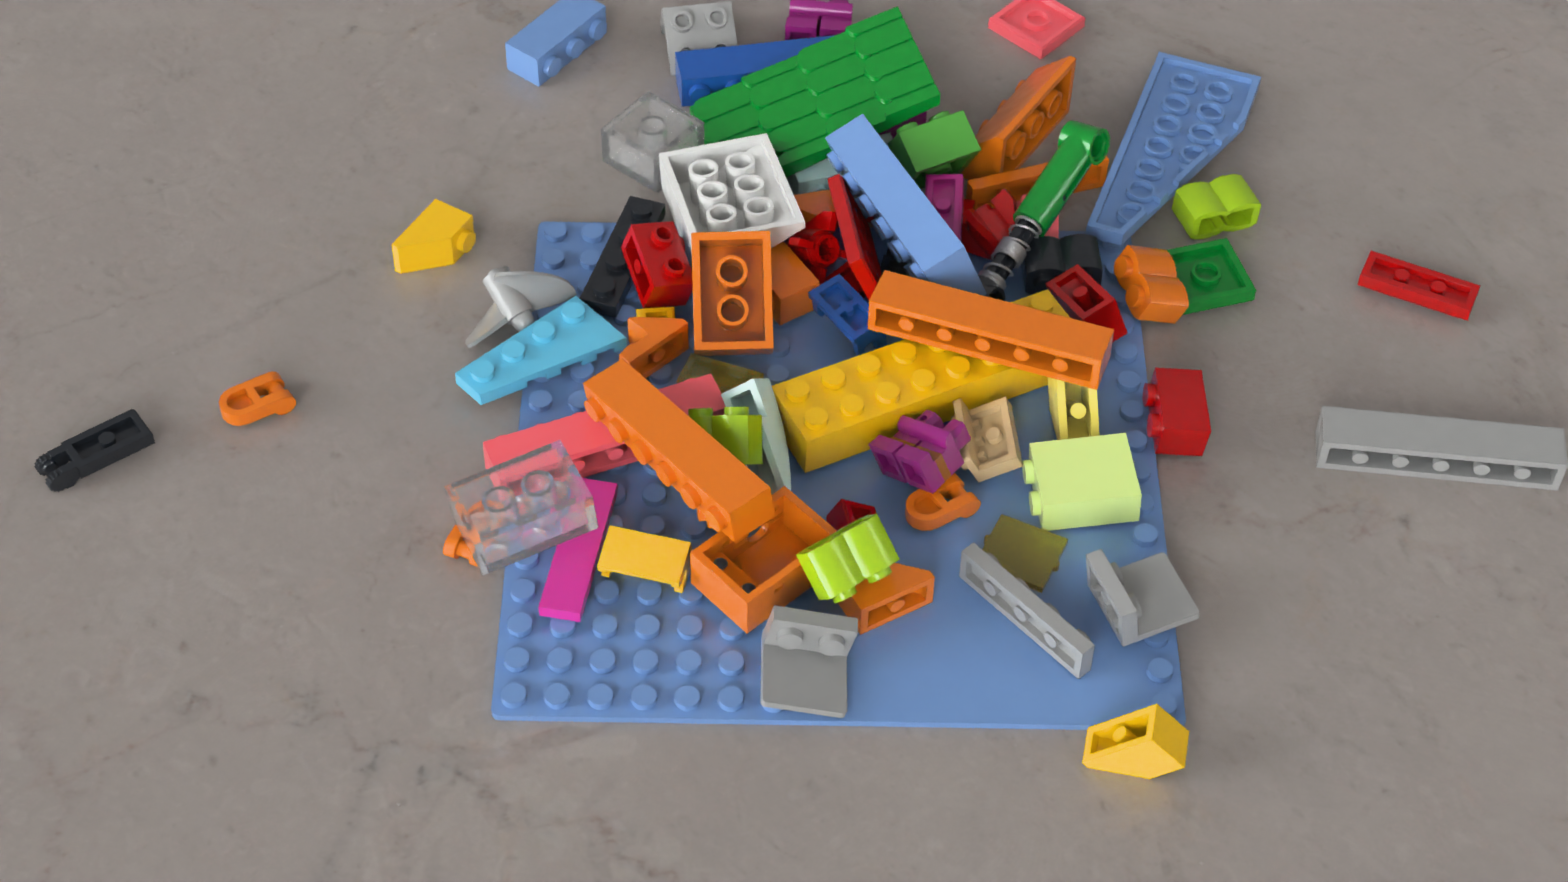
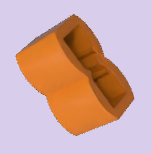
(1151, 284)

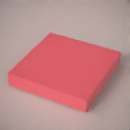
(1036, 25)

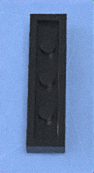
(611, 276)

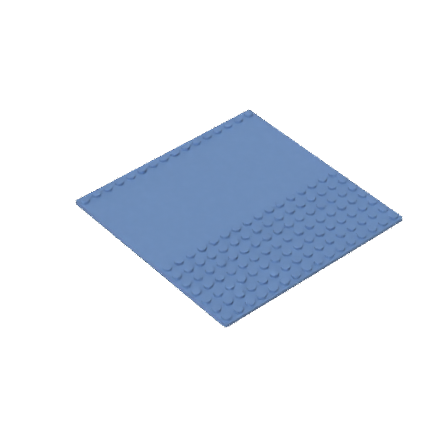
(944, 665)

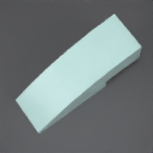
(761, 400)

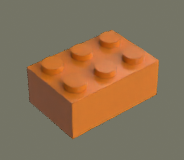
(732, 293)

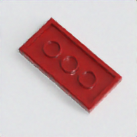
(855, 236)

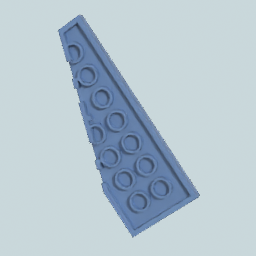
(1175, 131)

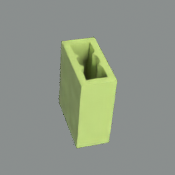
(1082, 482)

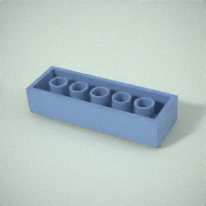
(900, 208)

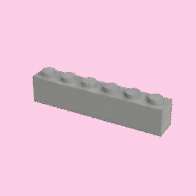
(1441, 448)

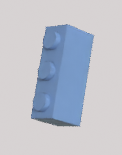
(555, 39)

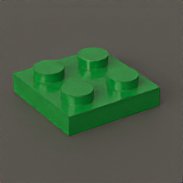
(1212, 275)

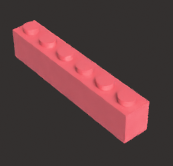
(589, 441)

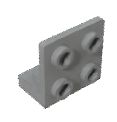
(697, 28)
(1139, 596)
(806, 661)

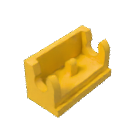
(645, 557)

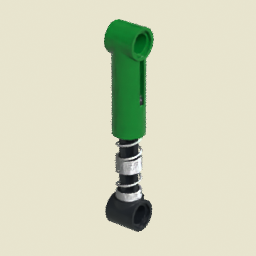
(1077, 150)

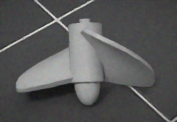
(516, 297)

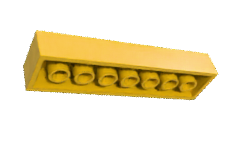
(855, 400)

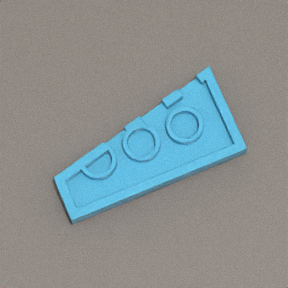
(540, 350)

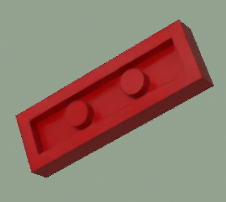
(1419, 285)

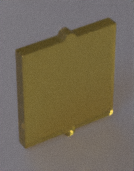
(1025, 550)

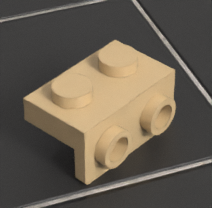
(993, 436)

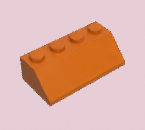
(1023, 120)

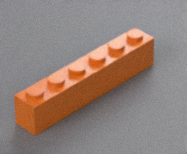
(990, 329)
(679, 450)

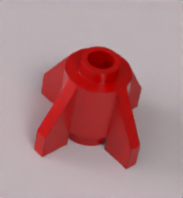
(988, 225)
(816, 245)

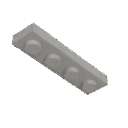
(1026, 610)

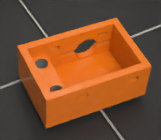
(759, 569)

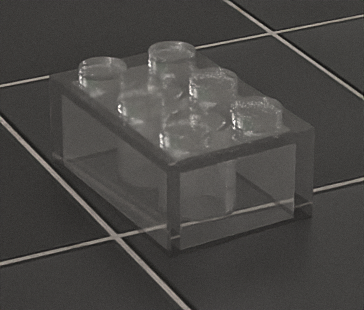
(521, 507)

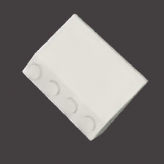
(729, 189)

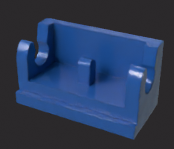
(847, 311)

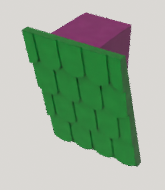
(805, 98)

